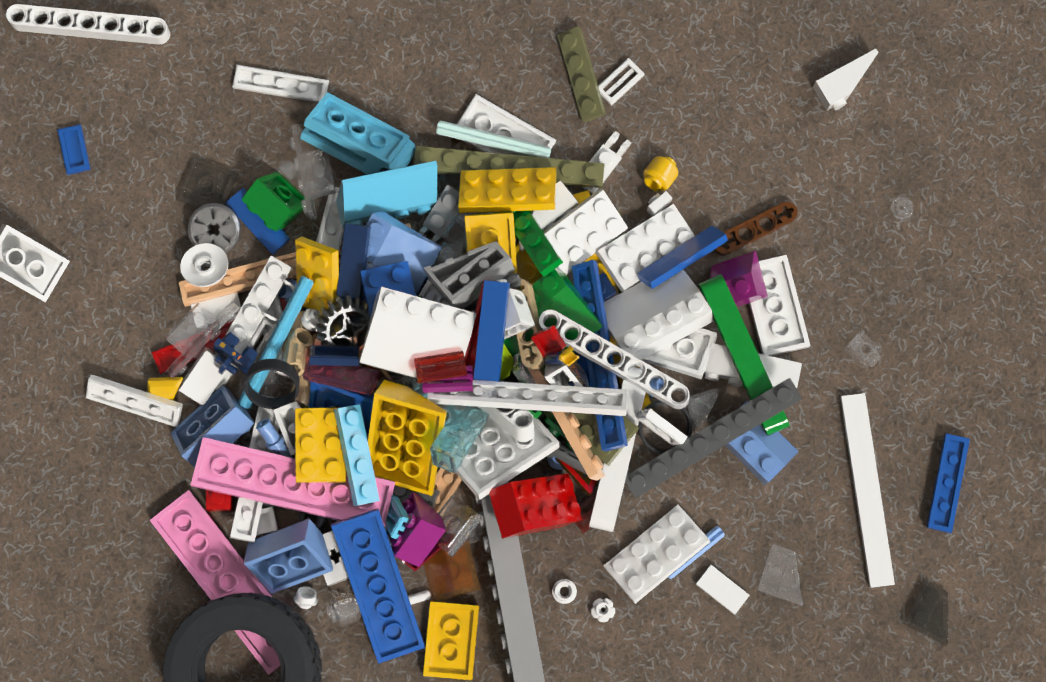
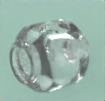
(343, 609)

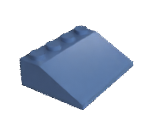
(396, 243)

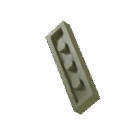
(581, 74)

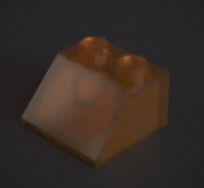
(452, 575)

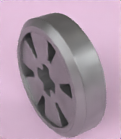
(215, 214)

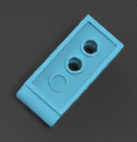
(356, 137)

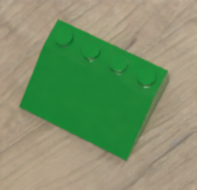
(558, 294)

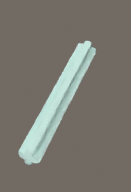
(492, 140)

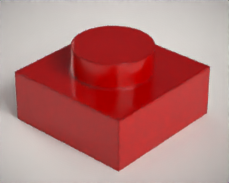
(548, 341)

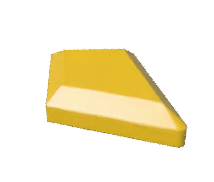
(164, 386)

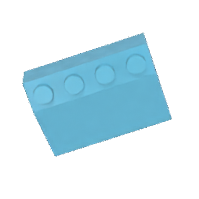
(391, 191)

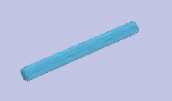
(279, 335)

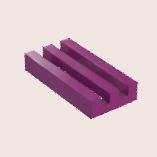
(449, 386)

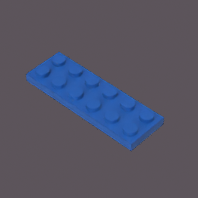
(378, 585)

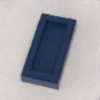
(334, 355)

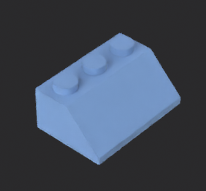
(217, 419)
(762, 453)
(288, 556)

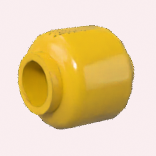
(660, 173)

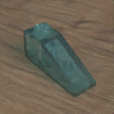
(457, 438)

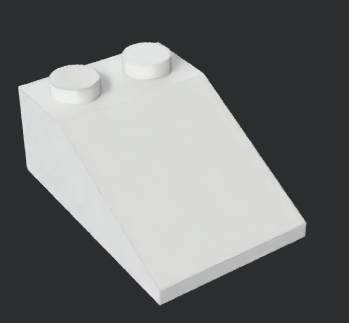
(29, 263)

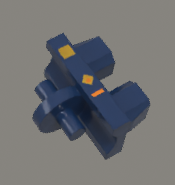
(225, 348)

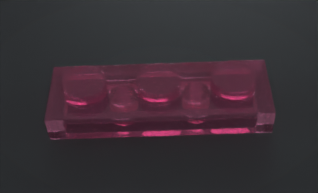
(345, 377)

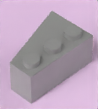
(462, 278)

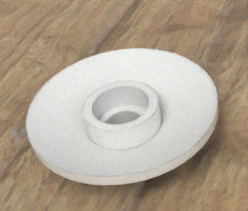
(200, 257)

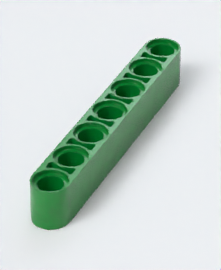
(740, 346)

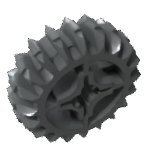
(338, 329)

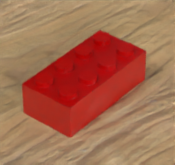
(535, 505)

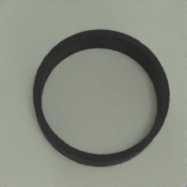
(277, 365)
(650, 406)

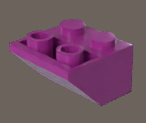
(421, 531)

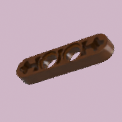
(755, 229)

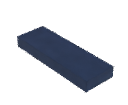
(353, 260)

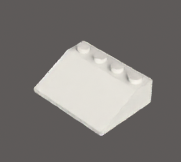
(651, 319)
(413, 328)

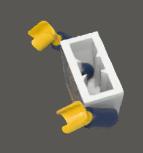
(564, 370)

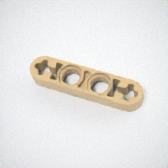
(525, 352)

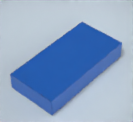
(74, 149)

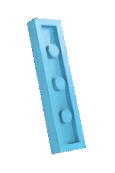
(356, 455)

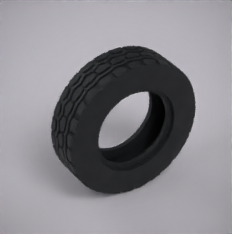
(248, 612)

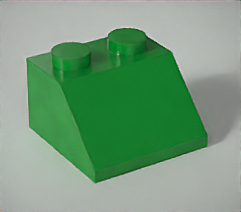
(274, 201)

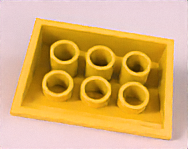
(401, 437)

